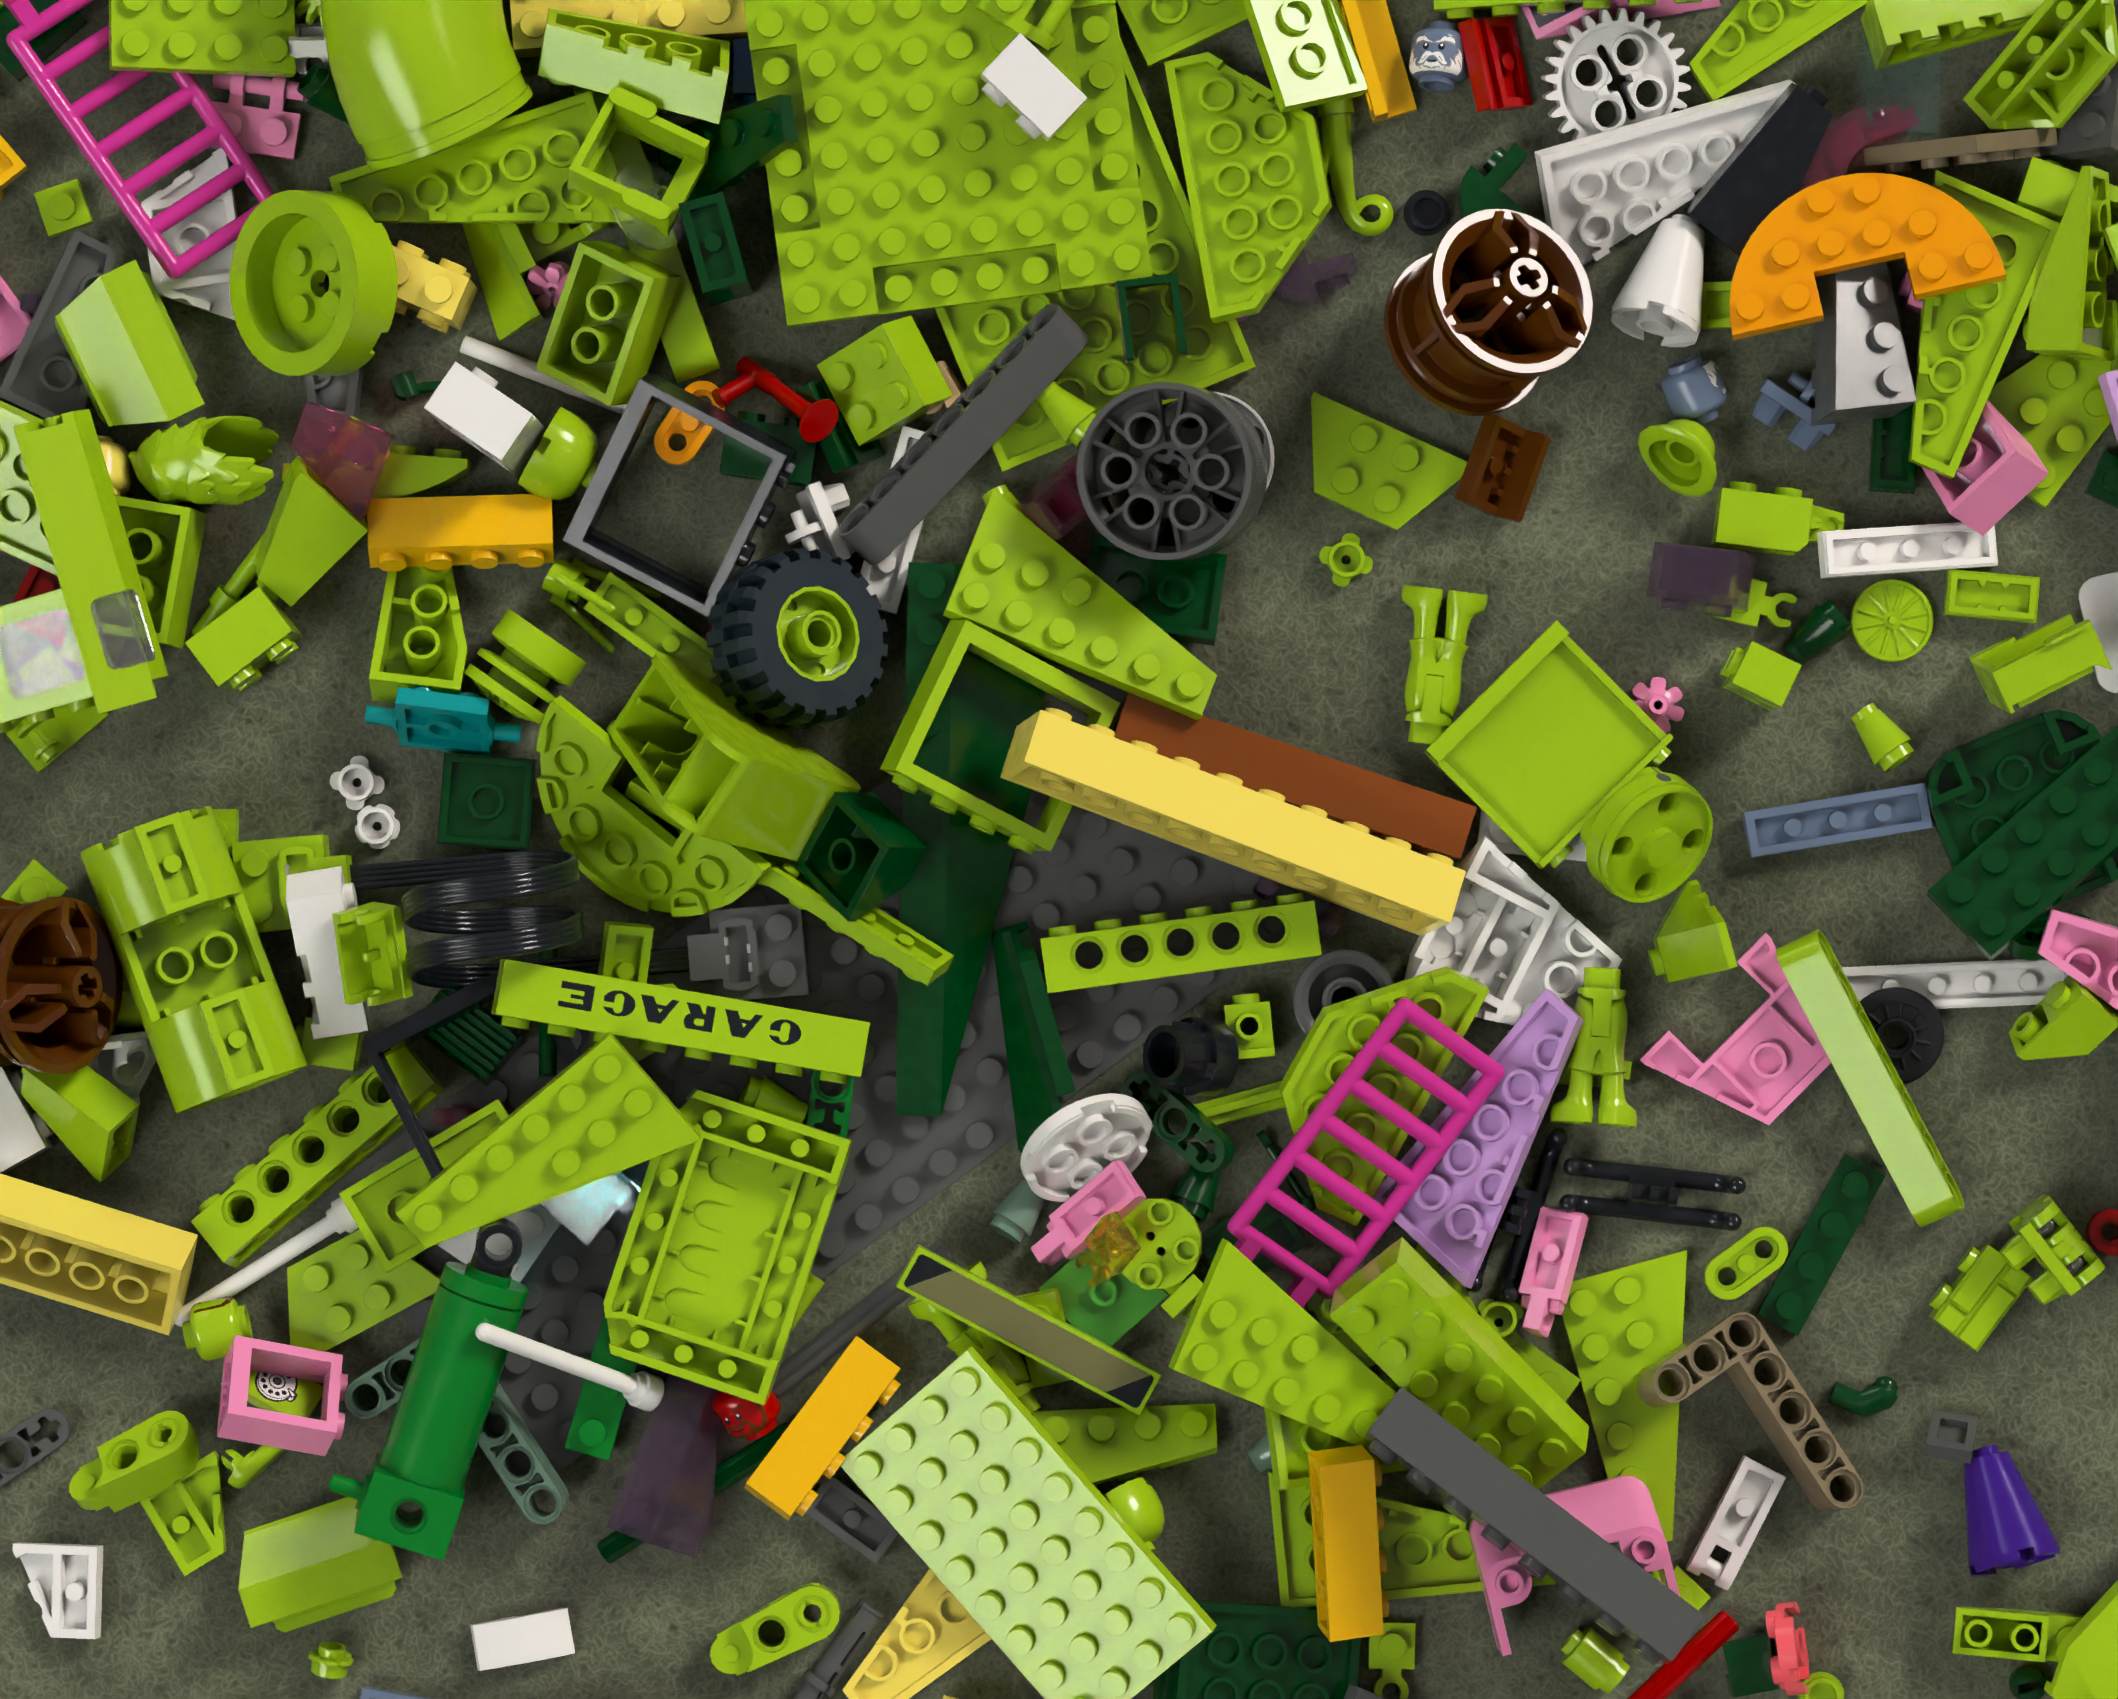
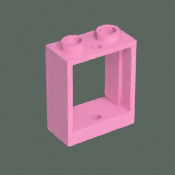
(276, 1428)

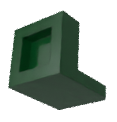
(1749, 1665)

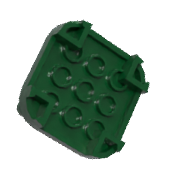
(1997, 775)

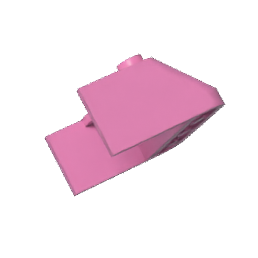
(1612, 1508)

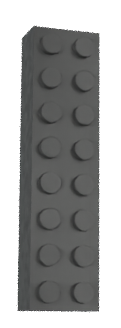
(1534, 1527)

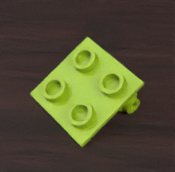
(49, 739)

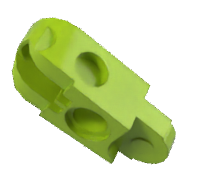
(138, 1463)
(743, 1649)

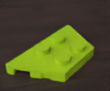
(1375, 465)
(347, 1292)

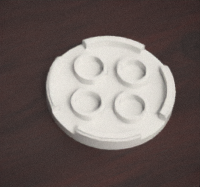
(1083, 1142)

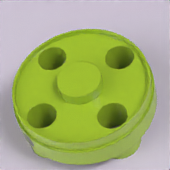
(1648, 836)

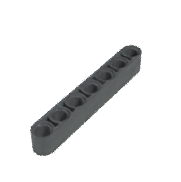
(963, 434)

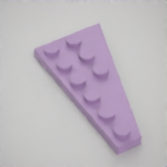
(1471, 1184)

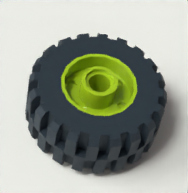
(797, 639)

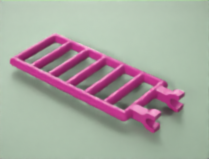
(97, 153)
(1307, 1279)

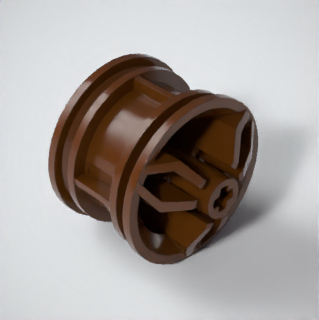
(1521, 292)
(56, 984)

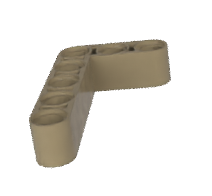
(1763, 1401)

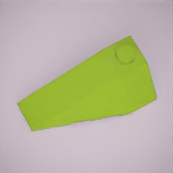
(2070, 301)
(418, 635)
(1691, 938)

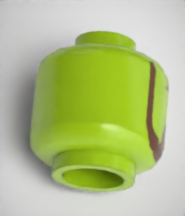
(214, 1327)

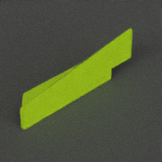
(502, 264)

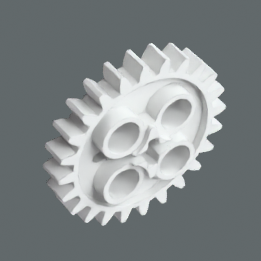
(1652, 63)

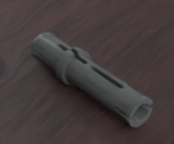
(840, 1653)

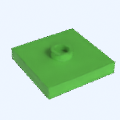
(1103, 1310)

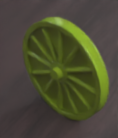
(1892, 620)

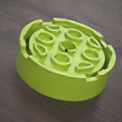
(277, 275)

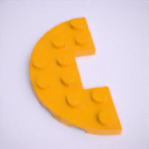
(1850, 226)

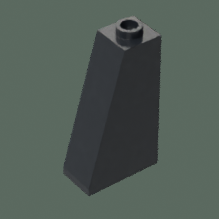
(1763, 167)

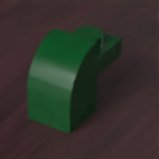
(1484, 193)

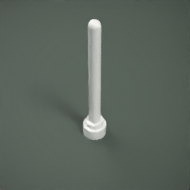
(337, 1220)
(640, 1389)

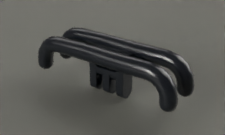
(1652, 1194)
(1521, 1218)

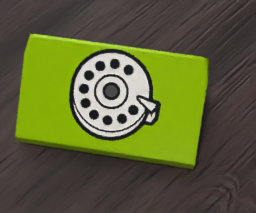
(284, 1394)

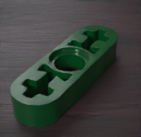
(1194, 1151)

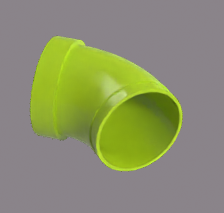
(420, 72)

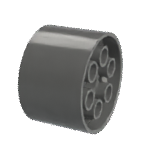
(1243, 466)

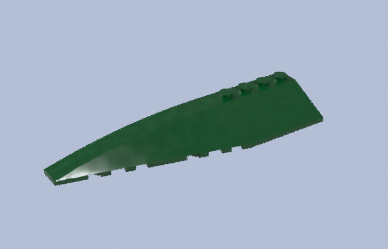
(963, 870)

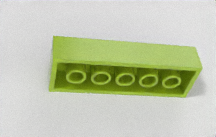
(1457, 1364)

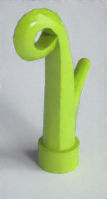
(1338, 162)

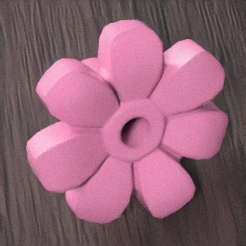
(547, 283)
(1665, 698)

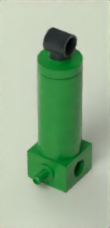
(442, 1404)

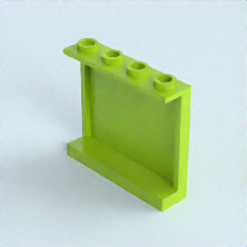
(1548, 746)

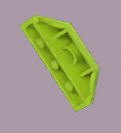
(2048, 66)

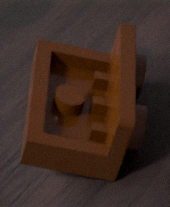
(1502, 468)

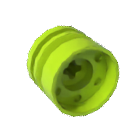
(524, 667)

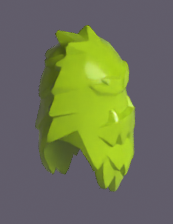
(206, 461)

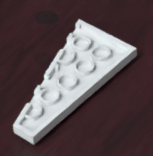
(1619, 178)

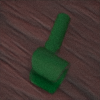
(405, 386)

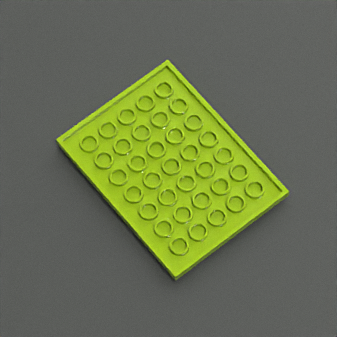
(1099, 371)

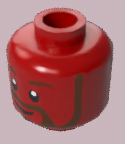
(746, 1418)

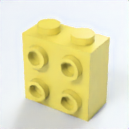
(434, 291)

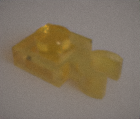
(1110, 1247)

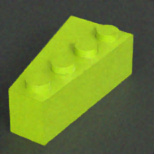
(1920, 28)
(661, 65)

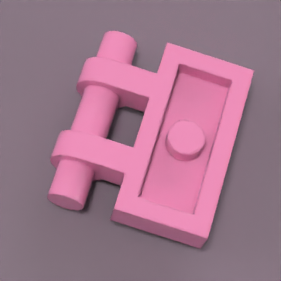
(261, 130)

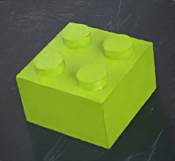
(884, 380)
(245, 641)

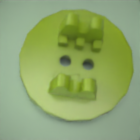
(1174, 1231)

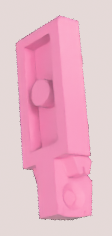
(1073, 1221)
(1550, 1267)

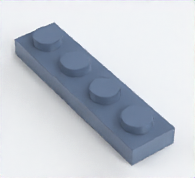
(1837, 820)

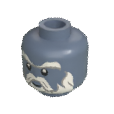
(1438, 57)
(1694, 389)

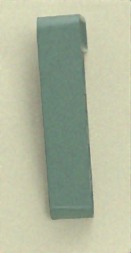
(496, 1447)

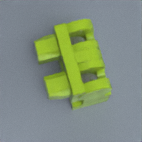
(2056, 1245)

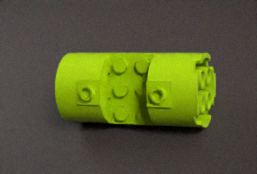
(193, 959)

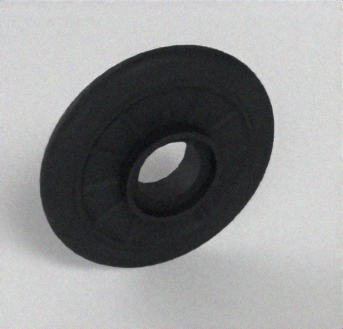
(1922, 1025)

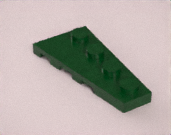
(740, 142)

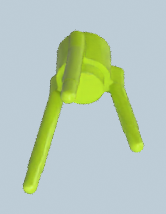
(568, 583)

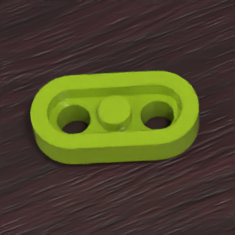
(1745, 1263)

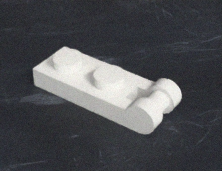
(1736, 1521)

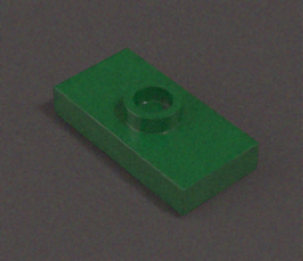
(1889, 455)

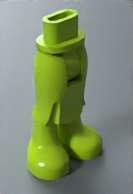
(1436, 662)
(1598, 1053)
(1001, 1358)

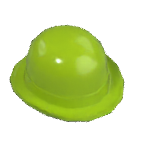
(1680, 456)

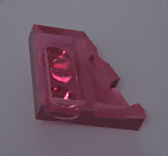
(343, 454)

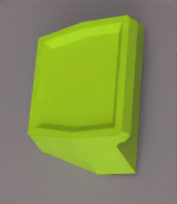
(128, 350)
(313, 1568)

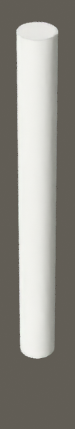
(523, 367)

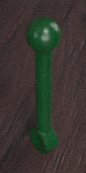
(1306, 1201)

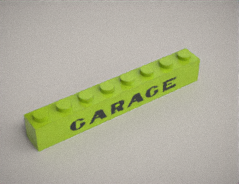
(681, 1019)

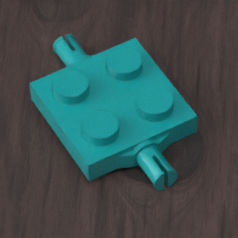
(443, 721)

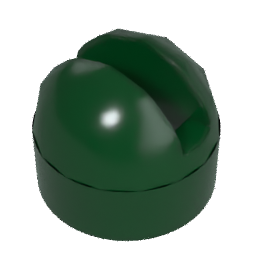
(2027, 1675)

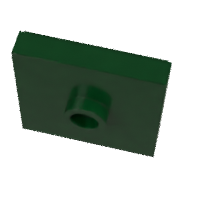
(486, 801)

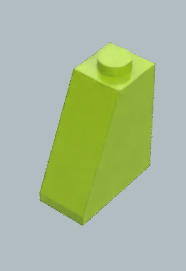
(304, 535)
(86, 1115)

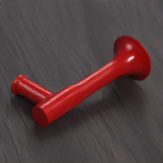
(816, 418)

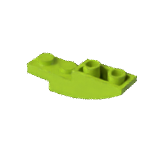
(414, 474)
(2010, 1633)

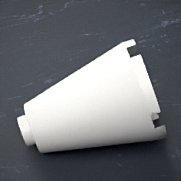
(1665, 286)

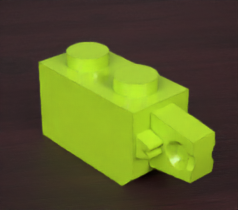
(1769, 522)

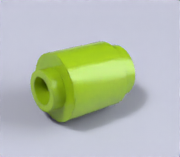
(1593, 1659)

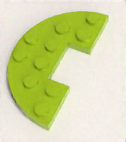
(620, 843)

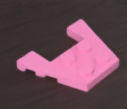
(1764, 1059)

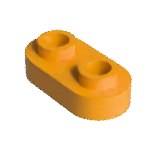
(683, 424)

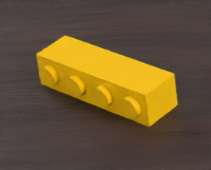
(460, 531)
(823, 1428)
(1347, 1542)

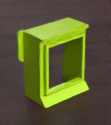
(638, 118)
(2038, 662)

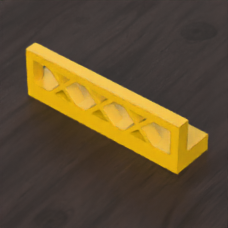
(1379, 58)

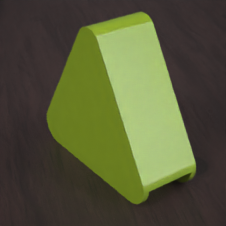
(722, 768)

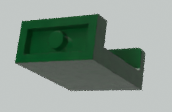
(715, 248)

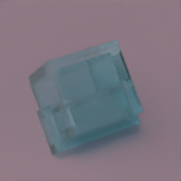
(594, 1205)

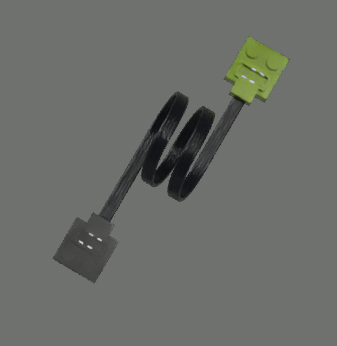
(747, 953)

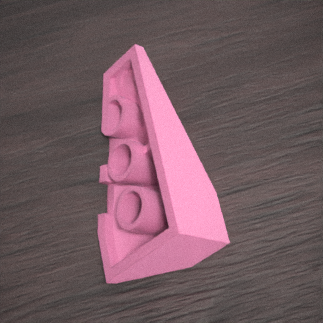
(2084, 951)

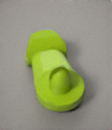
(251, 1466)

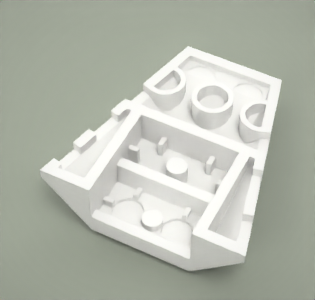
(1510, 939)

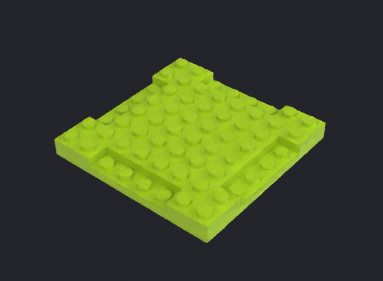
(918, 182)

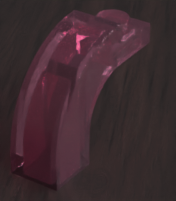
(1850, 135)

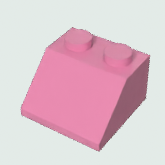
(1992, 475)

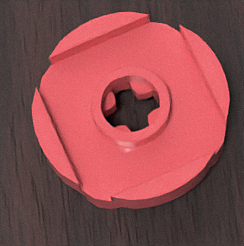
(1792, 1658)

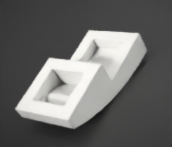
(522, 1639)

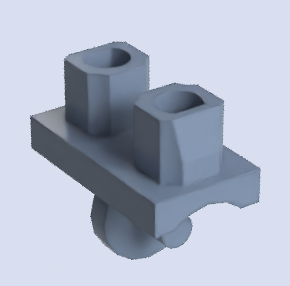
(1777, 399)

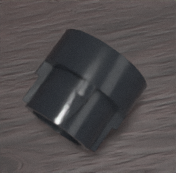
(1192, 1056)

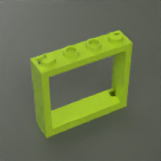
(899, 760)

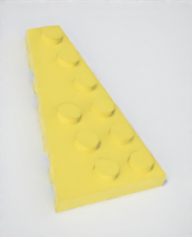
(918, 1644)

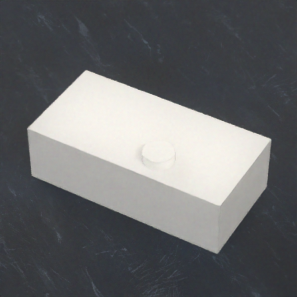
(486, 417)

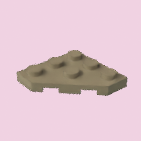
(1961, 150)

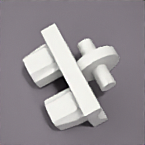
(816, 520)

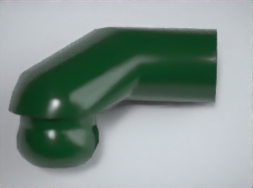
(1866, 1402)

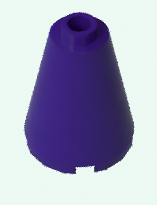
(2002, 1516)

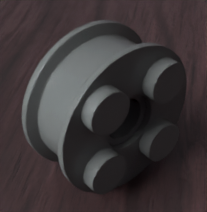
(1330, 972)

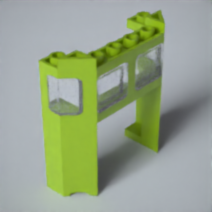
(96, 632)

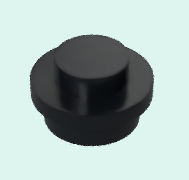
(1426, 213)

